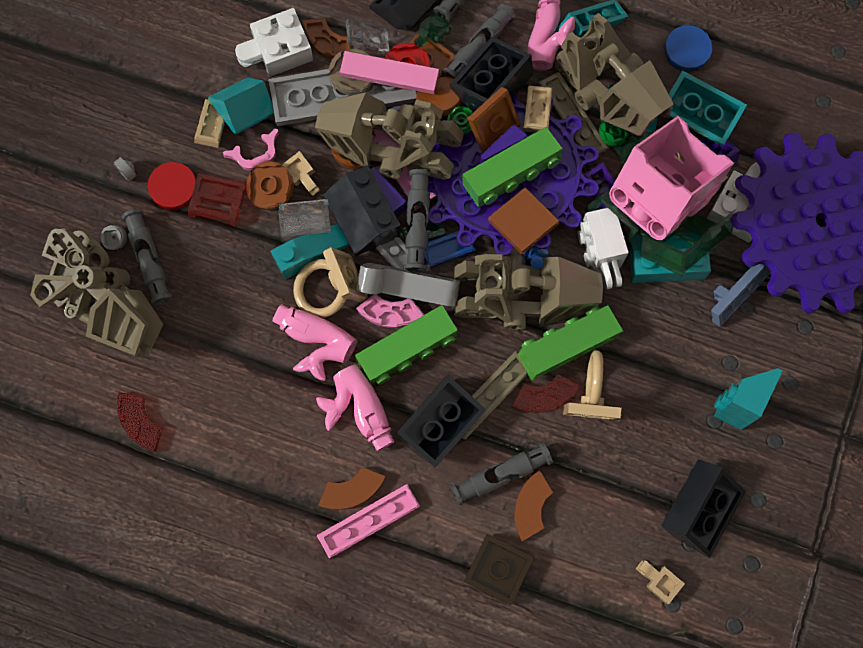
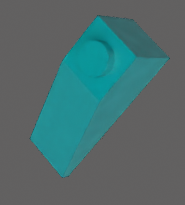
(610, 10)
(301, 250)

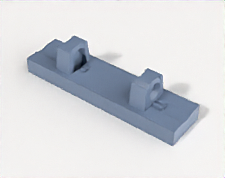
(732, 299)

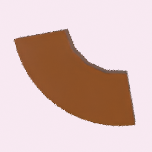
(323, 38)
(352, 492)
(529, 506)

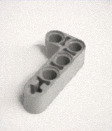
(408, 284)

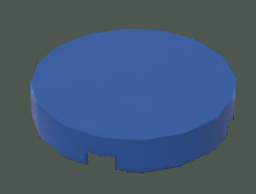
(688, 48)

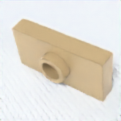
(537, 108)
(209, 127)

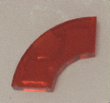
(546, 397)
(135, 421)

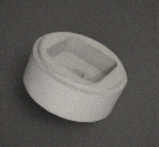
(126, 168)
(113, 237)

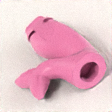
(543, 42)
(314, 329)
(367, 407)

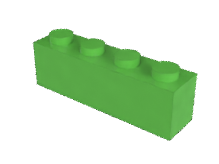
(512, 167)
(569, 342)
(407, 345)

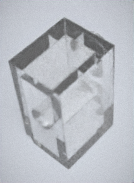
(304, 218)

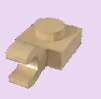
(301, 172)
(662, 582)

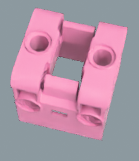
(659, 187)

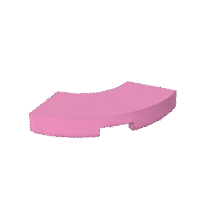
(389, 313)

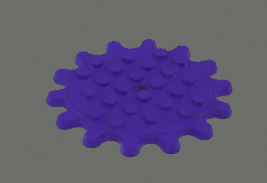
(552, 187)
(784, 224)

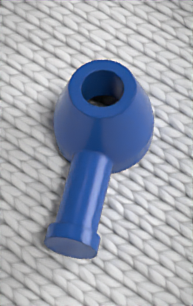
(535, 256)

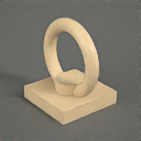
(342, 275)
(591, 404)

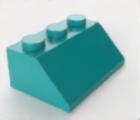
(705, 108)
(646, 271)
(746, 399)

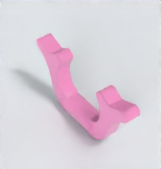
(250, 165)

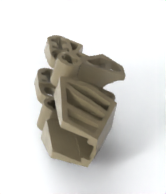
(630, 102)
(348, 128)
(566, 287)
(119, 316)

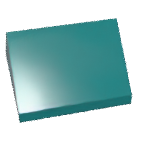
(243, 104)

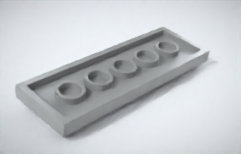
(302, 95)

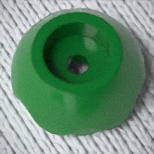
(461, 114)
(611, 134)

